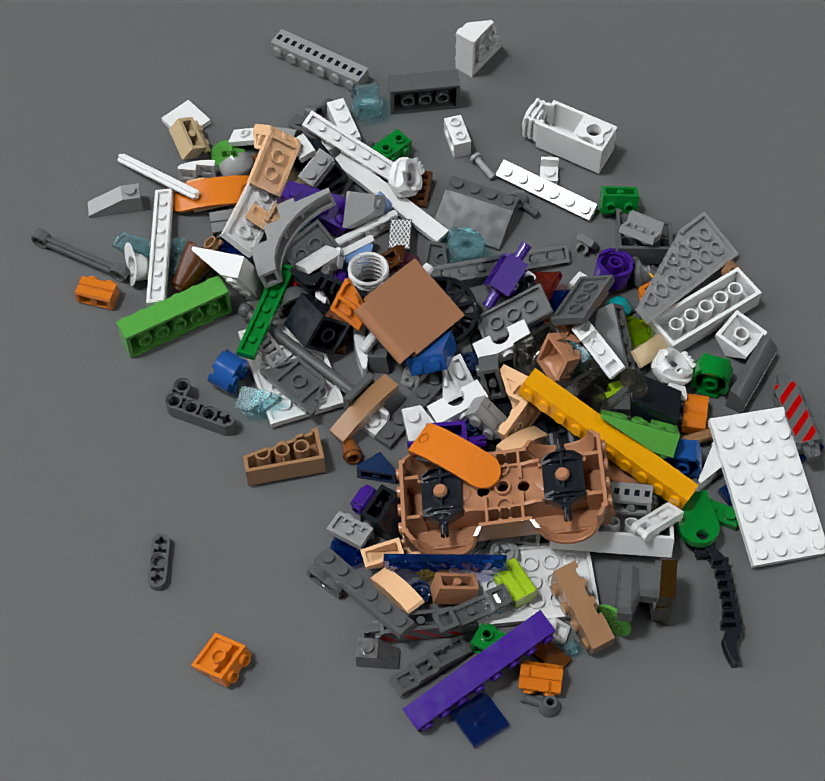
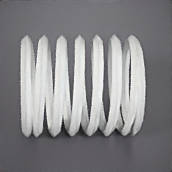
(383, 269)

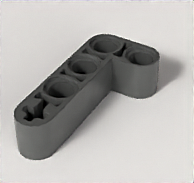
(221, 421)

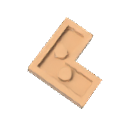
(262, 217)

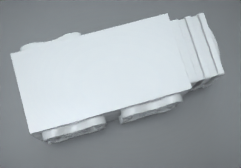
(570, 133)

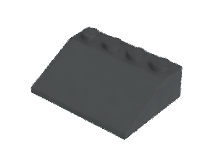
(479, 208)

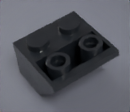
(383, 513)

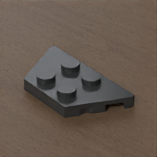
(298, 383)

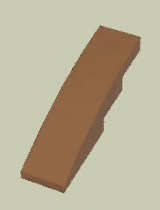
(363, 408)

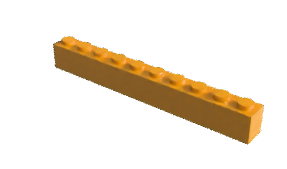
(621, 448)

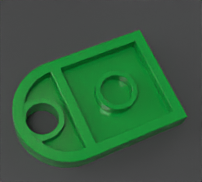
(698, 519)

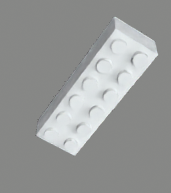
(706, 310)
(619, 540)

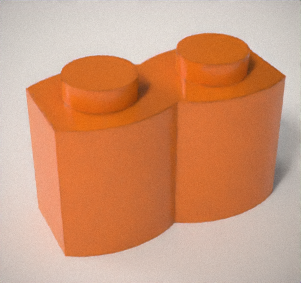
(694, 414)

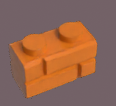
(97, 292)
(540, 677)

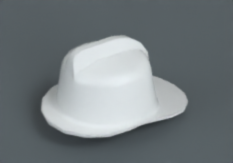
(137, 265)

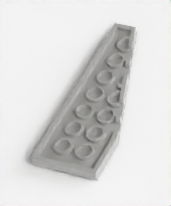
(691, 259)

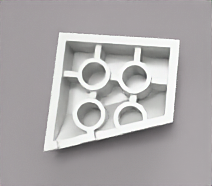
(475, 45)

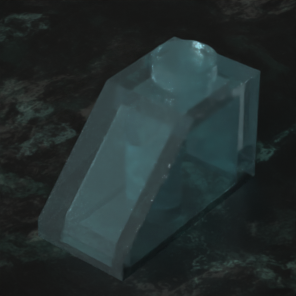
(255, 401)

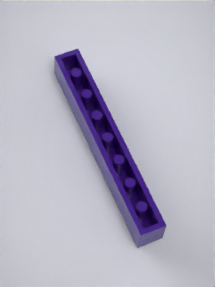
(479, 670)

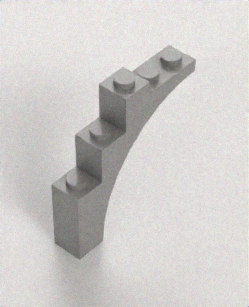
(293, 217)

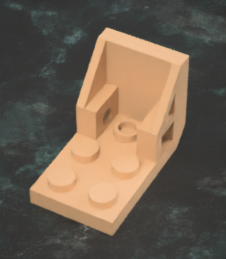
(274, 159)
(523, 412)

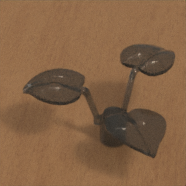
(629, 378)

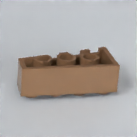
(286, 459)
(581, 608)

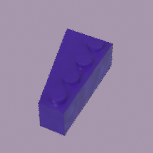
(331, 218)

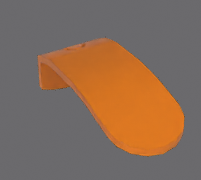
(213, 193)
(457, 456)

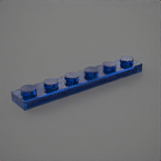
(450, 562)

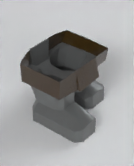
(647, 584)

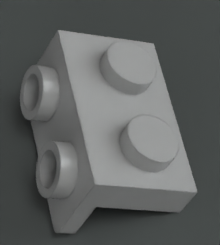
(642, 228)

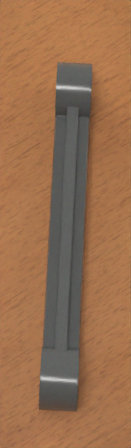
(117, 270)

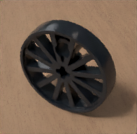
(472, 302)

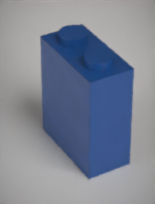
(434, 357)

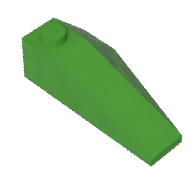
(655, 436)

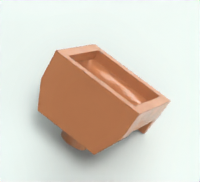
(558, 357)

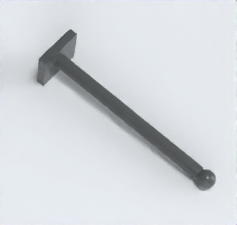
(352, 391)

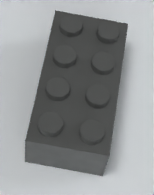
(424, 91)

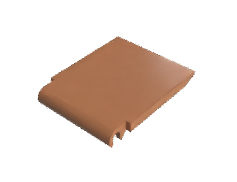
(408, 312)

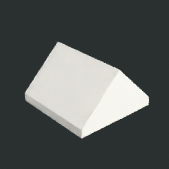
(739, 336)

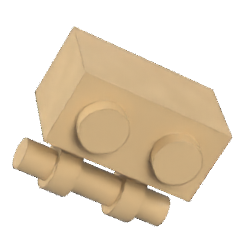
(189, 138)

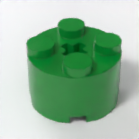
(712, 375)

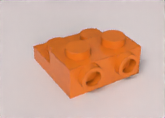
(222, 659)

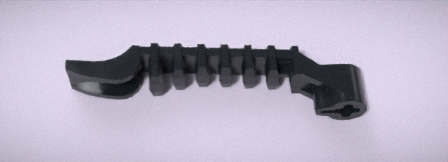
(320, 282)
(730, 613)

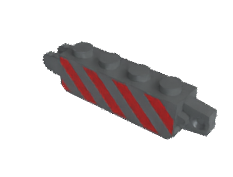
(797, 414)
(424, 628)

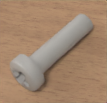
(476, 158)

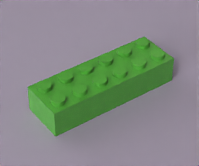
(174, 316)

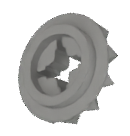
(505, 545)

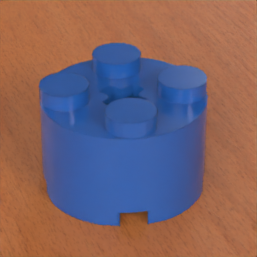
(228, 371)
(687, 458)

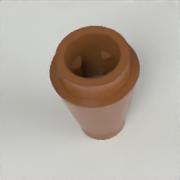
(351, 451)

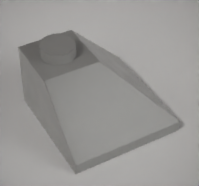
(362, 208)

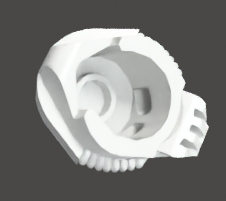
(400, 175)
(675, 372)

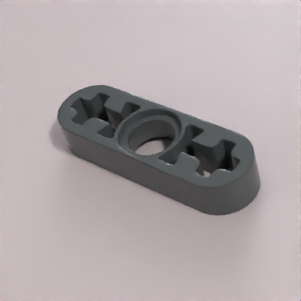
(162, 570)

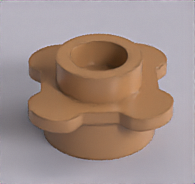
(213, 243)
(728, 267)

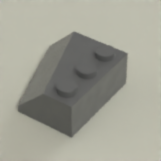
(647, 253)

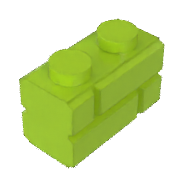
(517, 583)

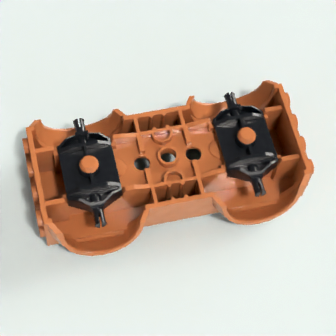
(564, 502)

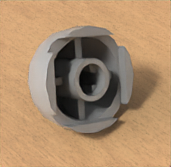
(237, 166)

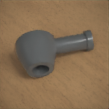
(319, 109)
(523, 204)
(544, 708)

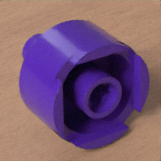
(616, 264)

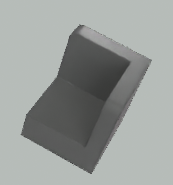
(379, 359)

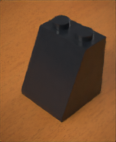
(316, 325)
(659, 403)

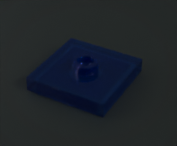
(479, 719)

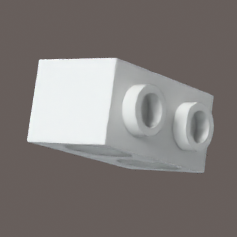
(457, 136)

